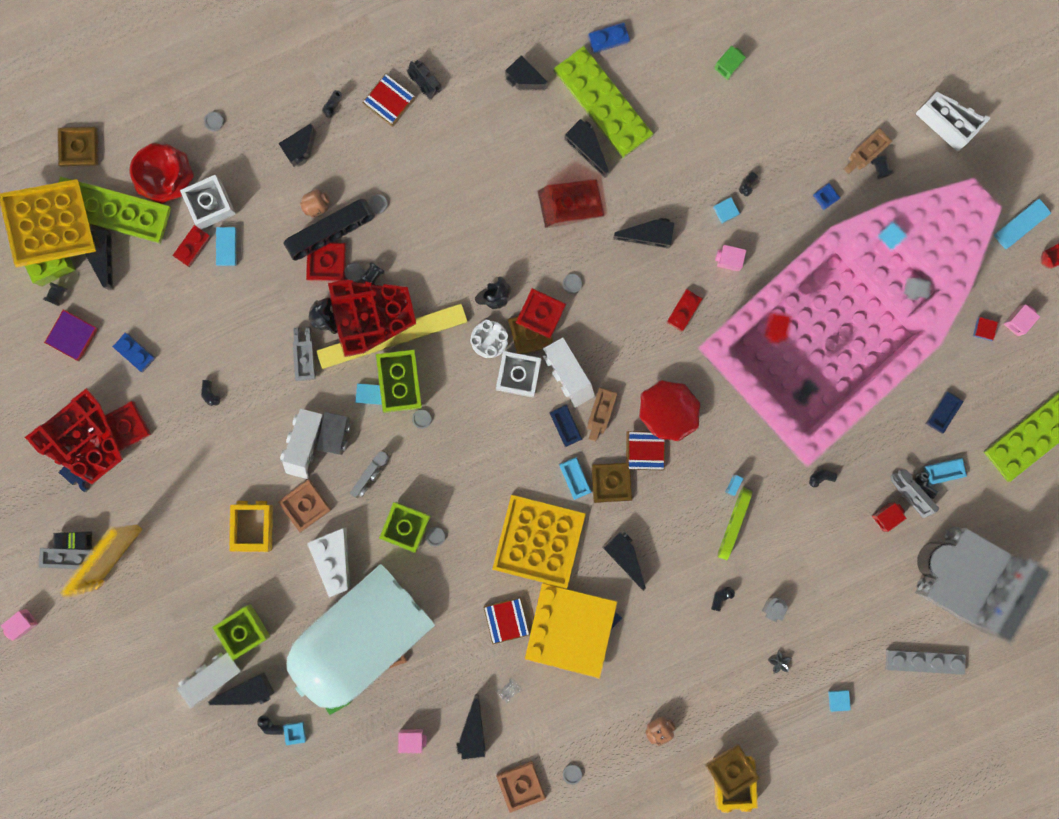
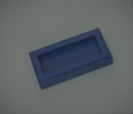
(944, 412)
(565, 426)

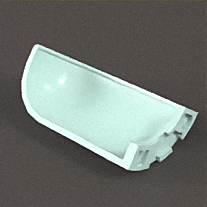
(356, 640)

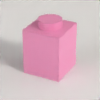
(730, 258)
(1022, 319)
(19, 625)
(411, 740)

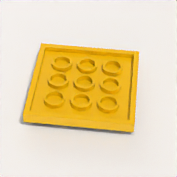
(46, 223)
(538, 541)
(101, 560)
(571, 630)

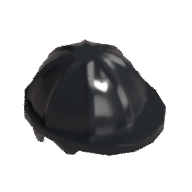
(495, 295)
(321, 316)

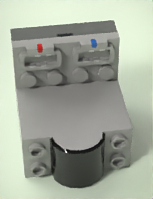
(979, 582)

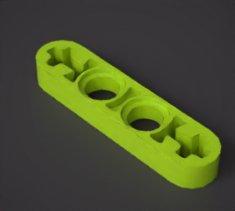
(734, 523)

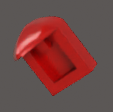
(1050, 257)

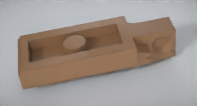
(868, 151)
(601, 412)

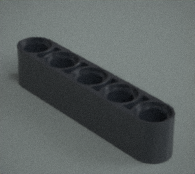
(329, 229)

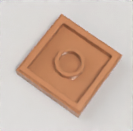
(304, 505)
(521, 786)

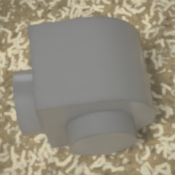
(917, 289)
(775, 608)

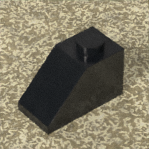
(524, 76)
(299, 145)

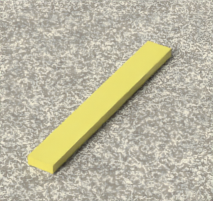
(424, 326)

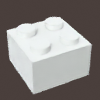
(208, 202)
(518, 374)

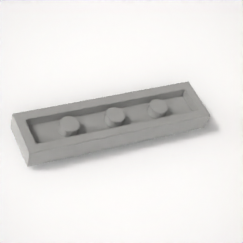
(925, 662)

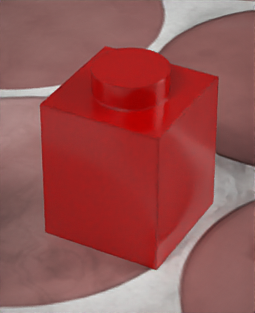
(777, 327)
(889, 516)

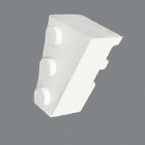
(951, 121)
(568, 372)
(301, 443)
(332, 561)
(208, 679)

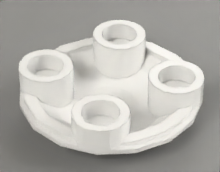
(489, 339)

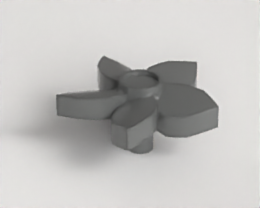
(779, 663)

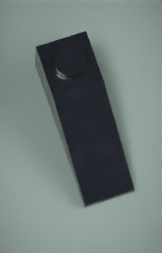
(584, 141)
(652, 233)
(102, 259)
(623, 552)
(247, 693)
(472, 736)

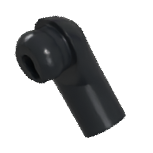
(328, 108)
(746, 183)
(207, 395)
(821, 475)
(922, 480)
(720, 596)
(268, 727)

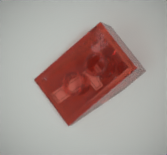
(570, 202)

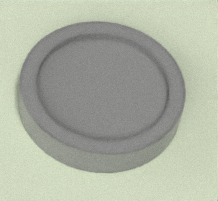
(213, 121)
(378, 203)
(354, 272)
(572, 283)
(421, 419)
(435, 536)
(572, 774)

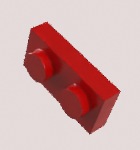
(191, 246)
(684, 310)

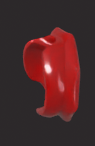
(160, 172)
(670, 410)

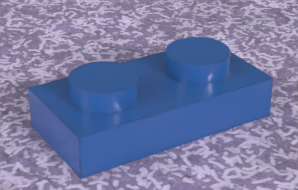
(608, 38)
(133, 352)

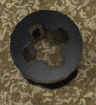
(882, 167)
(372, 273)
(55, 294)
(805, 391)

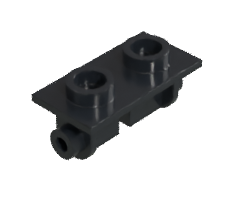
(417, 72)

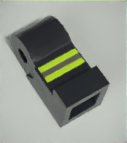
(72, 540)

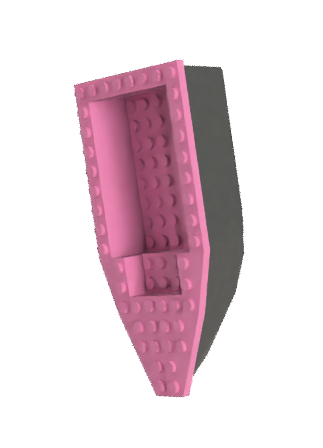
(851, 314)

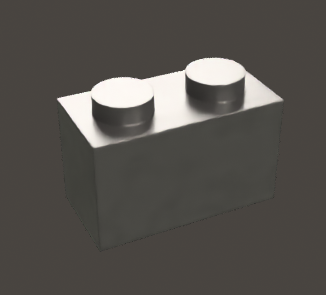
(333, 433)

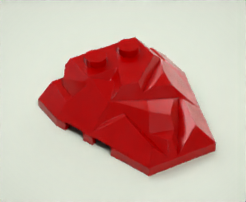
(369, 314)
(78, 439)

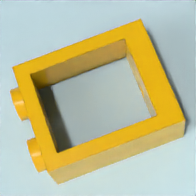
(266, 546)
(745, 806)

